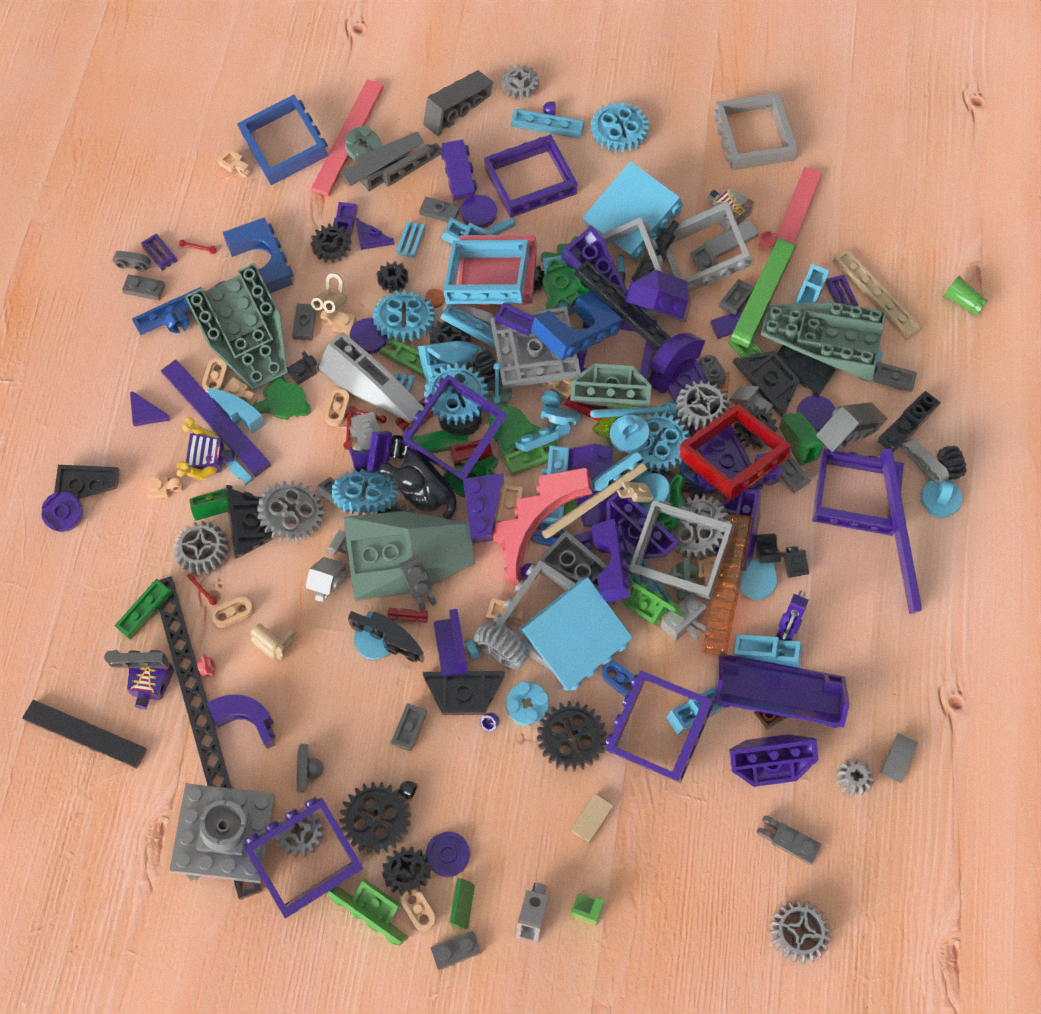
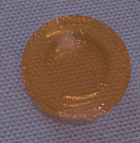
(436, 297)

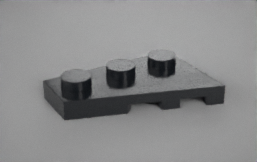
(809, 370)
(86, 480)

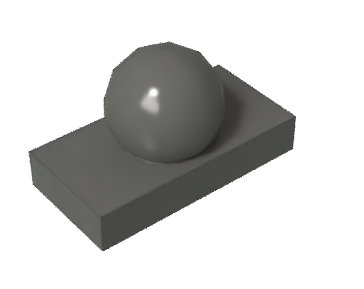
(306, 768)

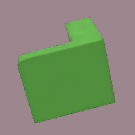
(587, 908)

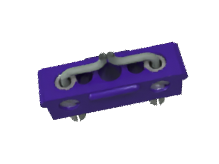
(792, 619)

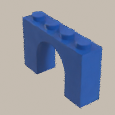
(259, 236)
(568, 341)

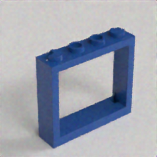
(294, 163)

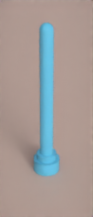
(669, 408)

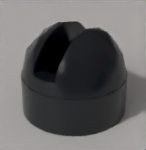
(408, 789)

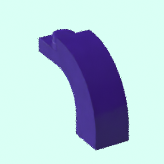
(671, 356)
(240, 707)

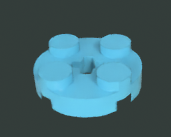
(522, 692)

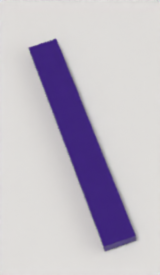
(216, 418)
(900, 531)

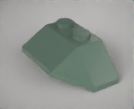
(611, 386)

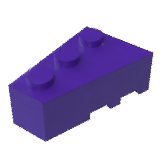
(458, 169)
(482, 504)

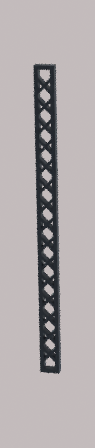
(203, 705)

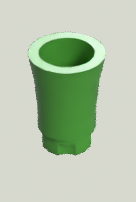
(965, 296)

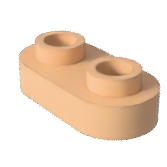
(213, 377)
(337, 408)
(231, 610)
(418, 910)

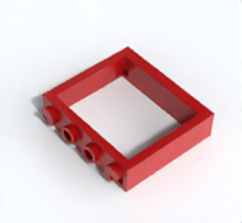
(735, 486)

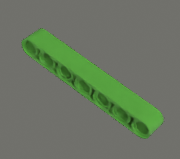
(763, 293)

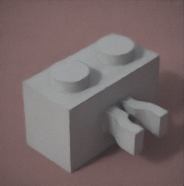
(362, 429)
(326, 577)
(677, 626)

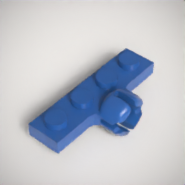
(171, 314)

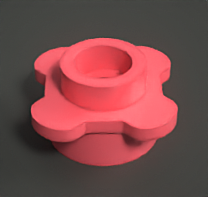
(767, 239)
(206, 666)

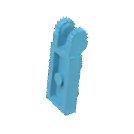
(544, 436)
(614, 472)

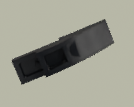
(909, 421)
(394, 637)

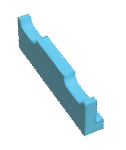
(502, 226)
(239, 471)

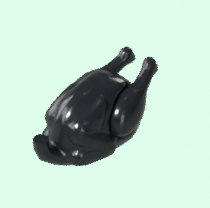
(422, 483)

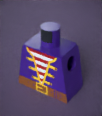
(148, 684)

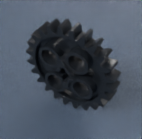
(589, 730)
(366, 835)

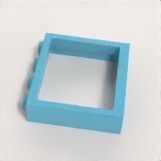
(486, 293)

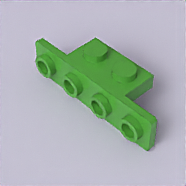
(648, 604)
(372, 907)

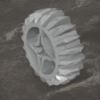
(706, 398)
(198, 534)
(500, 646)
(790, 928)

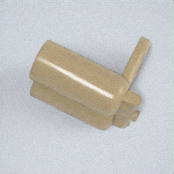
(328, 299)
(269, 643)

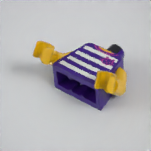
(204, 453)

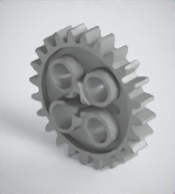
(290, 511)
(691, 546)

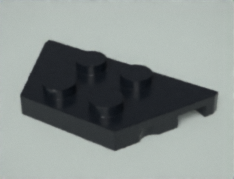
(772, 377)
(244, 522)
(464, 693)

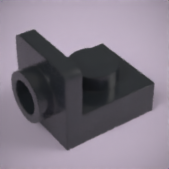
(303, 369)
(767, 548)
(795, 562)

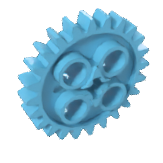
(627, 123)
(388, 315)
(459, 413)
(669, 447)
(351, 488)

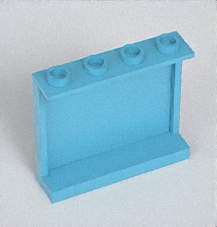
(631, 197)
(576, 633)

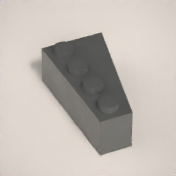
(456, 101)
(851, 424)
(574, 560)

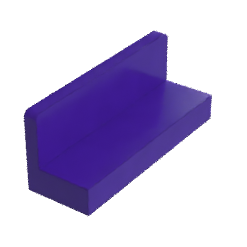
(450, 645)

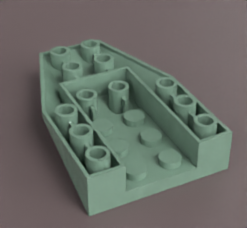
(243, 326)
(830, 333)
(386, 539)

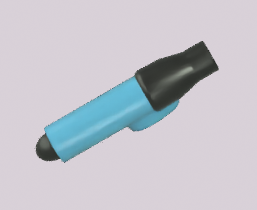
(621, 266)

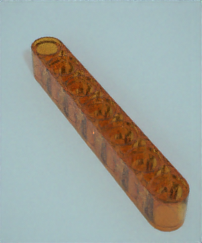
(727, 588)

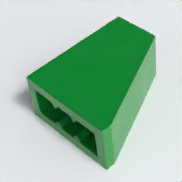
(802, 438)

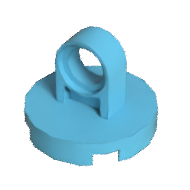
(629, 433)
(941, 498)

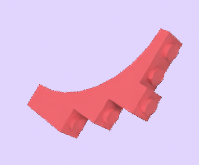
(530, 512)

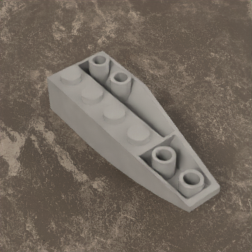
(366, 378)

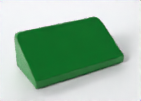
(209, 504)
(462, 904)

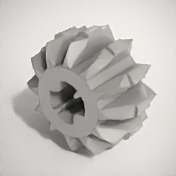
(860, 771)

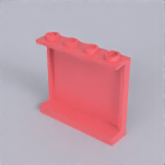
(499, 270)

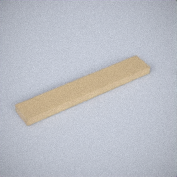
(877, 294)
(592, 501)

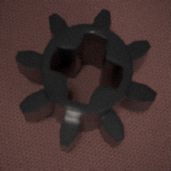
(397, 448)

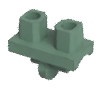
(684, 571)

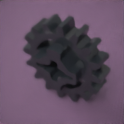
(337, 238)
(447, 333)
(751, 438)
(412, 863)

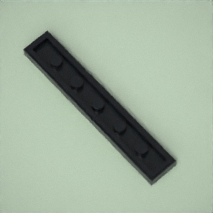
(616, 301)
(84, 734)

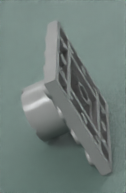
(527, 359)
(213, 852)

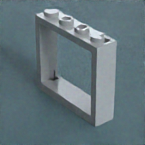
(762, 157)
(633, 226)
(722, 270)
(684, 514)
(521, 588)

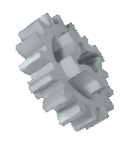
(520, 81)
(307, 831)

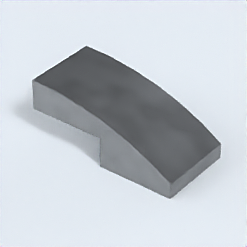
(899, 757)

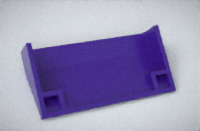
(781, 690)

